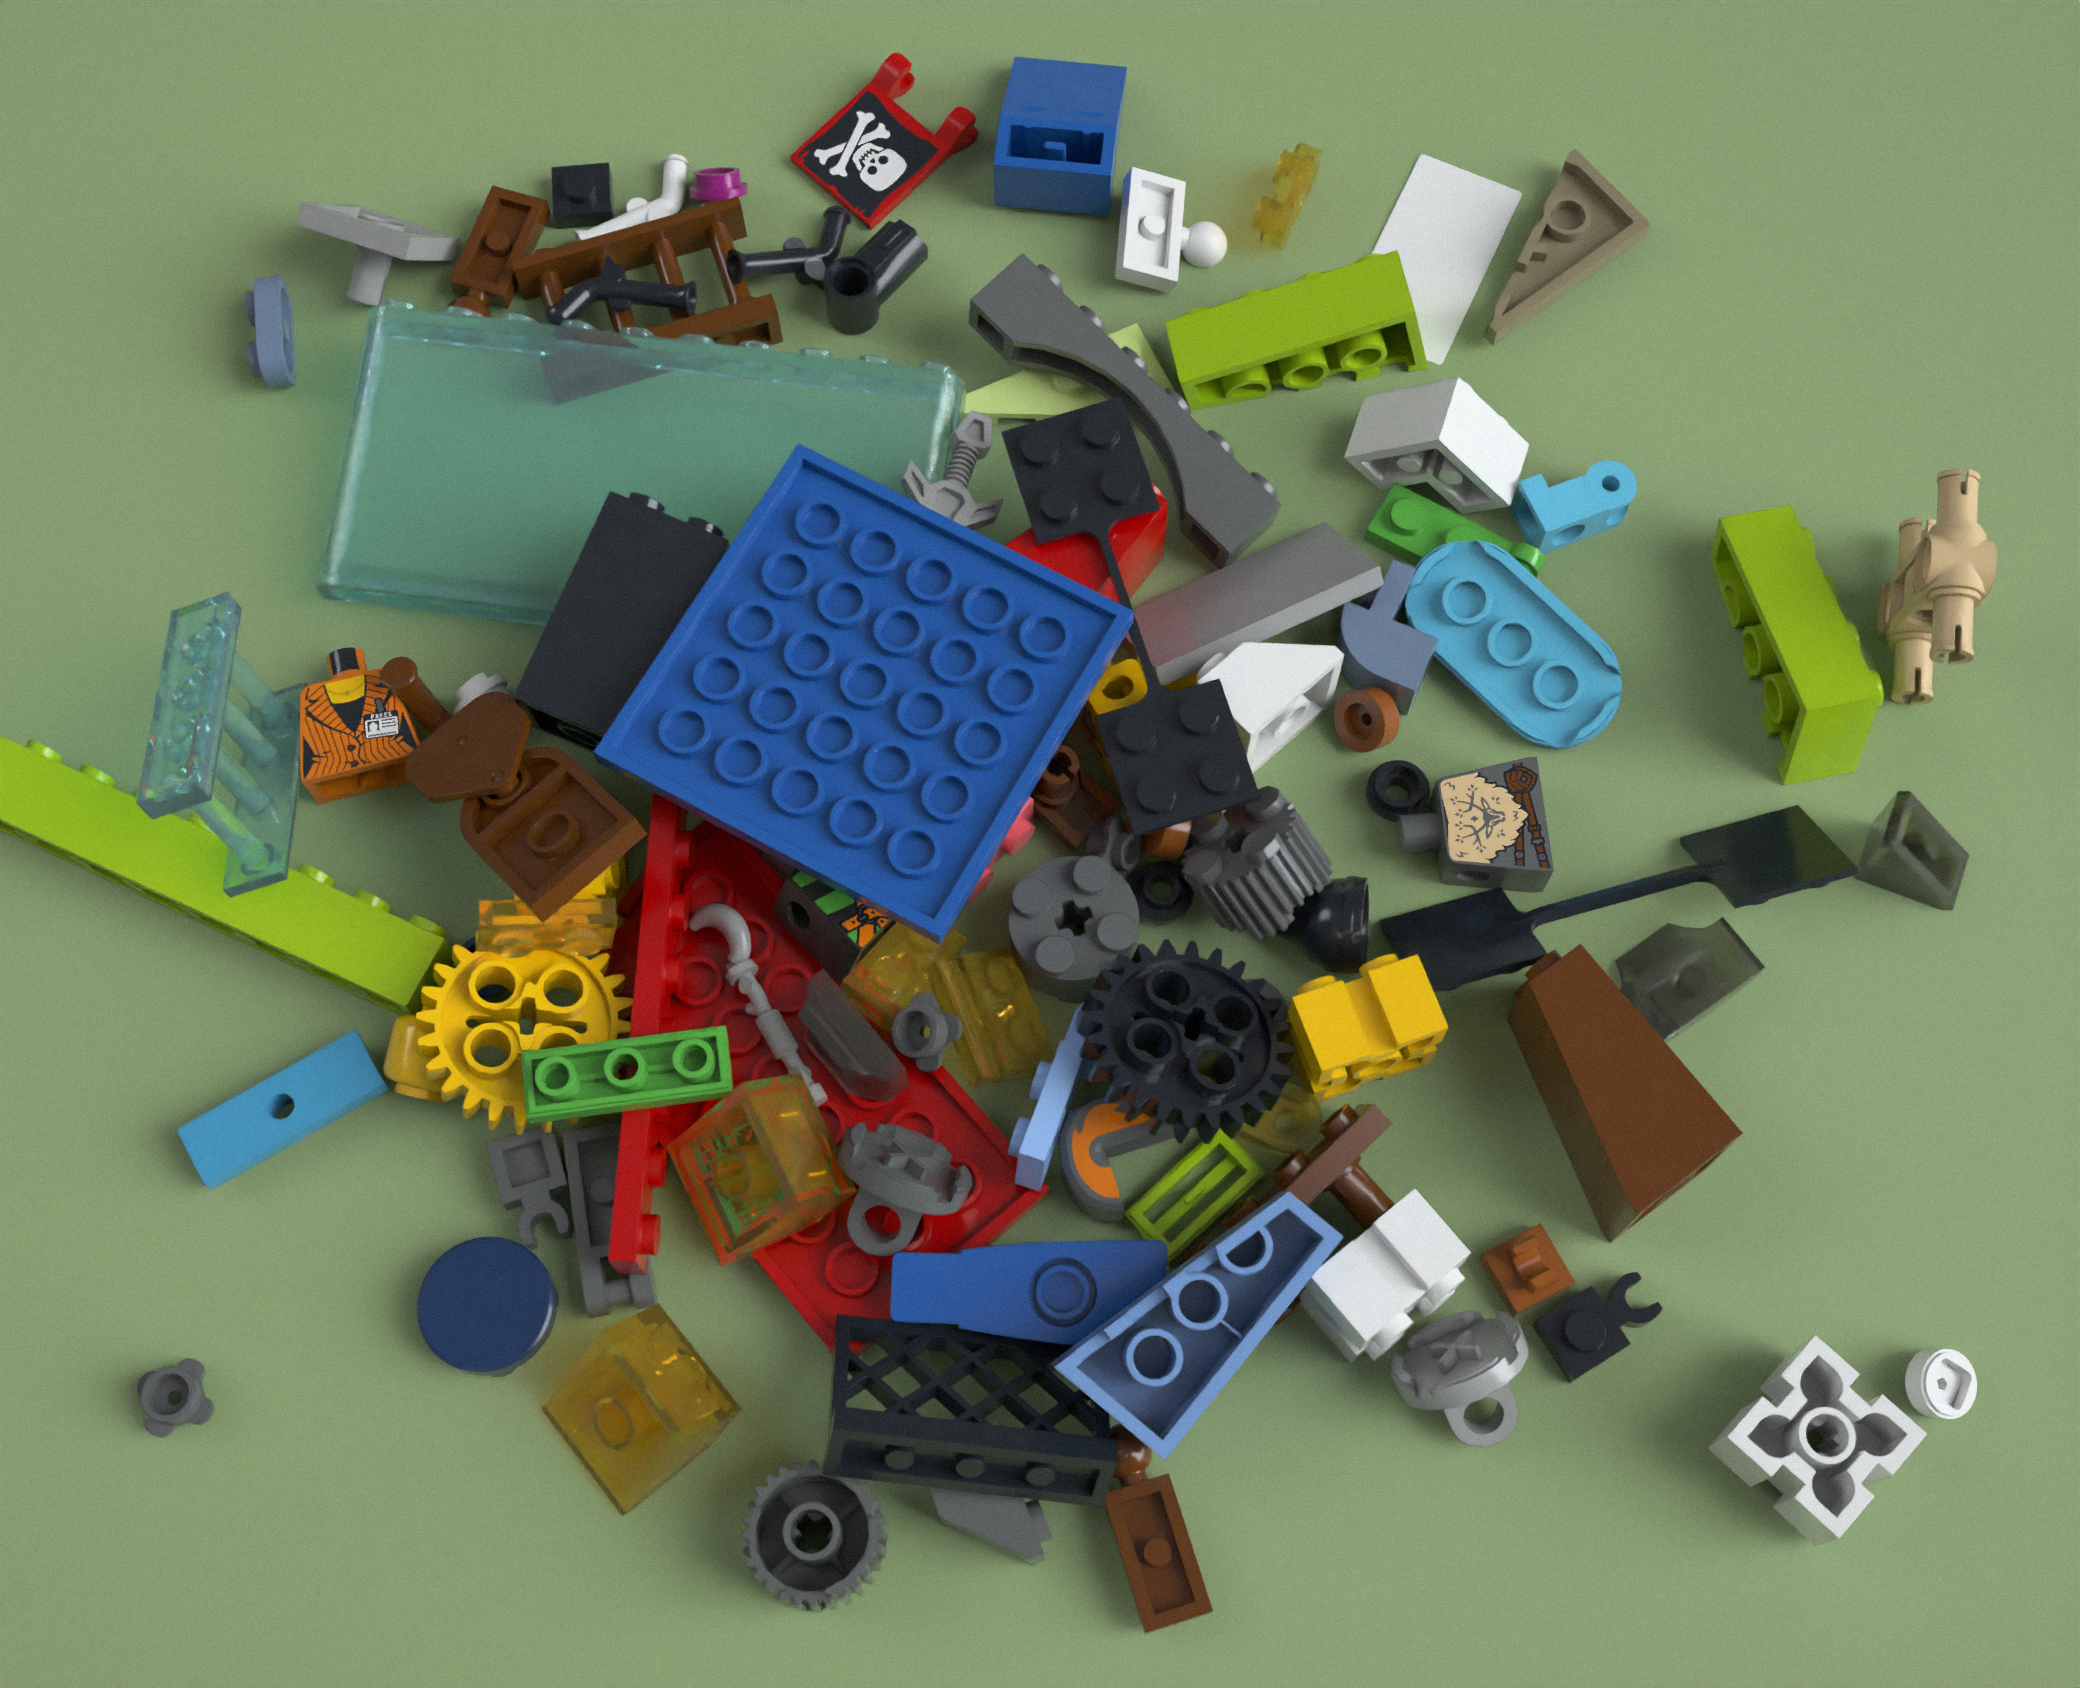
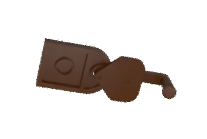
(523, 811)

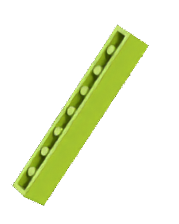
(183, 868)

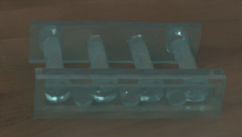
(188, 754)

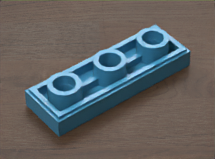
(248, 1126)

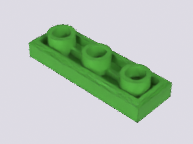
(584, 1083)

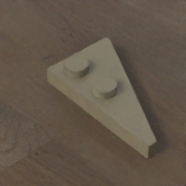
(1576, 235)

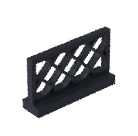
(968, 1450)

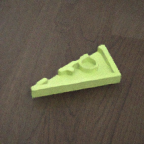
(1045, 394)

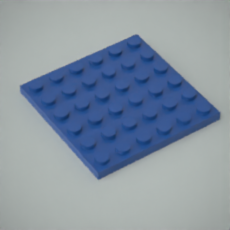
(866, 691)

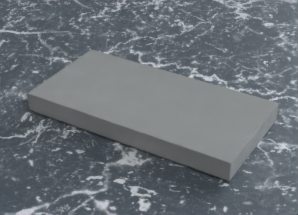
(1252, 600)

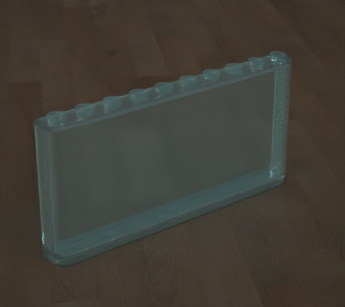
(496, 441)

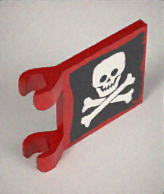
(876, 151)

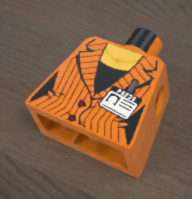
(353, 731)

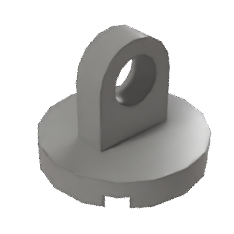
(1461, 1363)

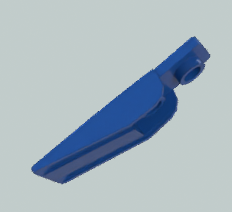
(1026, 1288)

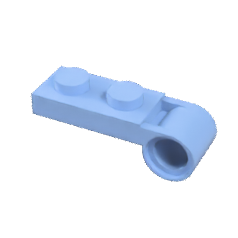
(1055, 1090)

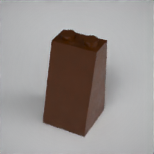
(1614, 1091)

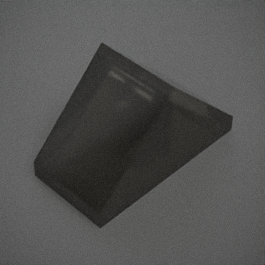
(1912, 854)

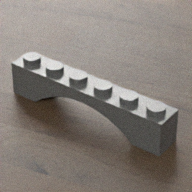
(1042, 328)

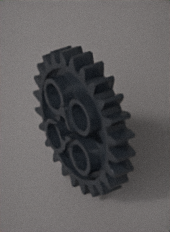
(1185, 1041)

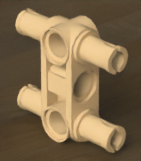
(1937, 586)

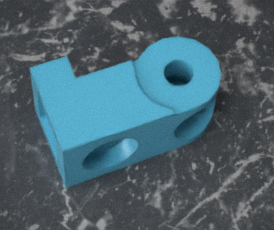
(1574, 508)

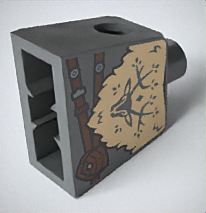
(1485, 828)

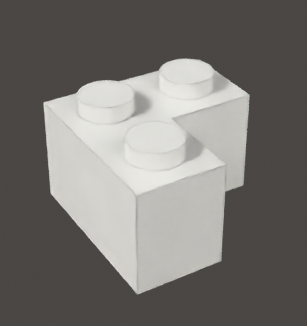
(1441, 438)

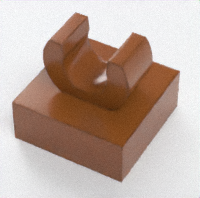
(1526, 1270)

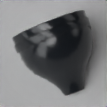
(1333, 925)

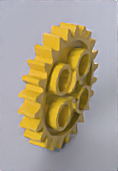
(528, 980)

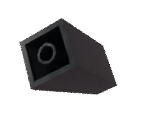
(615, 615)

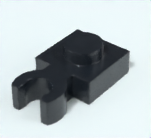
(1588, 1330)

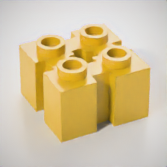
(1364, 1026)

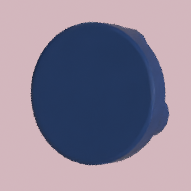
(487, 1306)

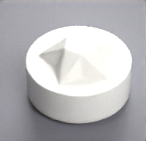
(1941, 1383)

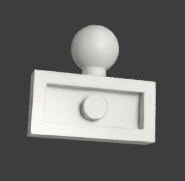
(1154, 233)

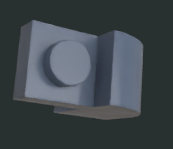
(1381, 649)

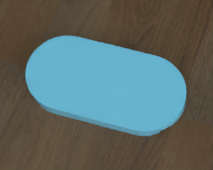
(1514, 644)

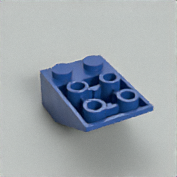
(1059, 136)

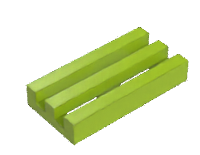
(1236, 1157)

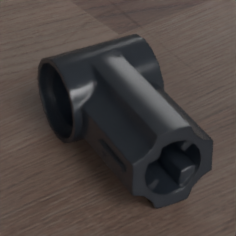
(871, 276)

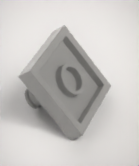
(377, 241)

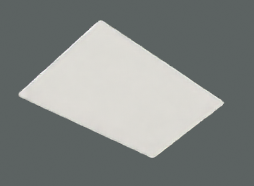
(1445, 239)

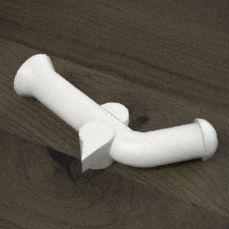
(641, 211)

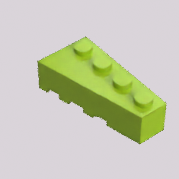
(1299, 334)
(1796, 642)

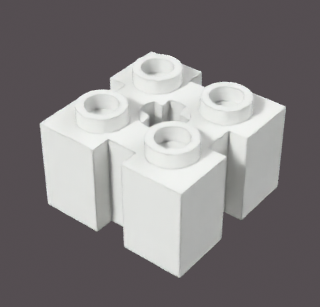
(1384, 1275)
(1858, 1436)

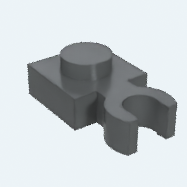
(528, 1175)

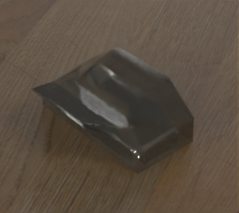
(1685, 974)
(849, 1043)

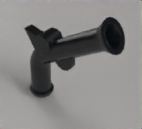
(806, 263)
(621, 294)

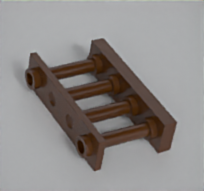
(659, 243)

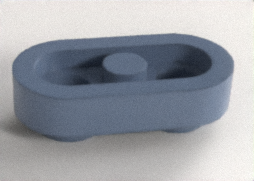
(272, 316)

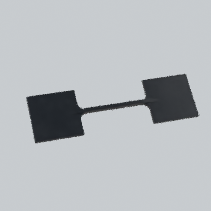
(1173, 749)
(1743, 859)

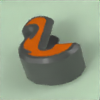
(1088, 1140)

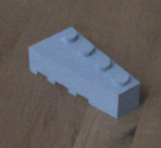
(1191, 1331)

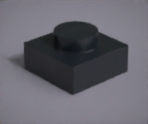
(582, 195)

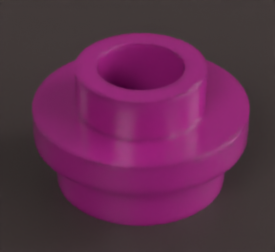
(717, 184)

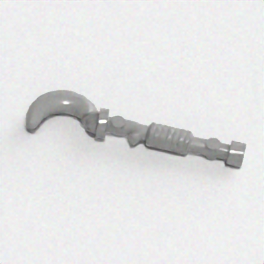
(741, 974)

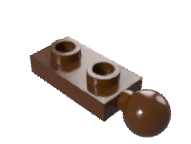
(503, 232)
(1153, 1540)

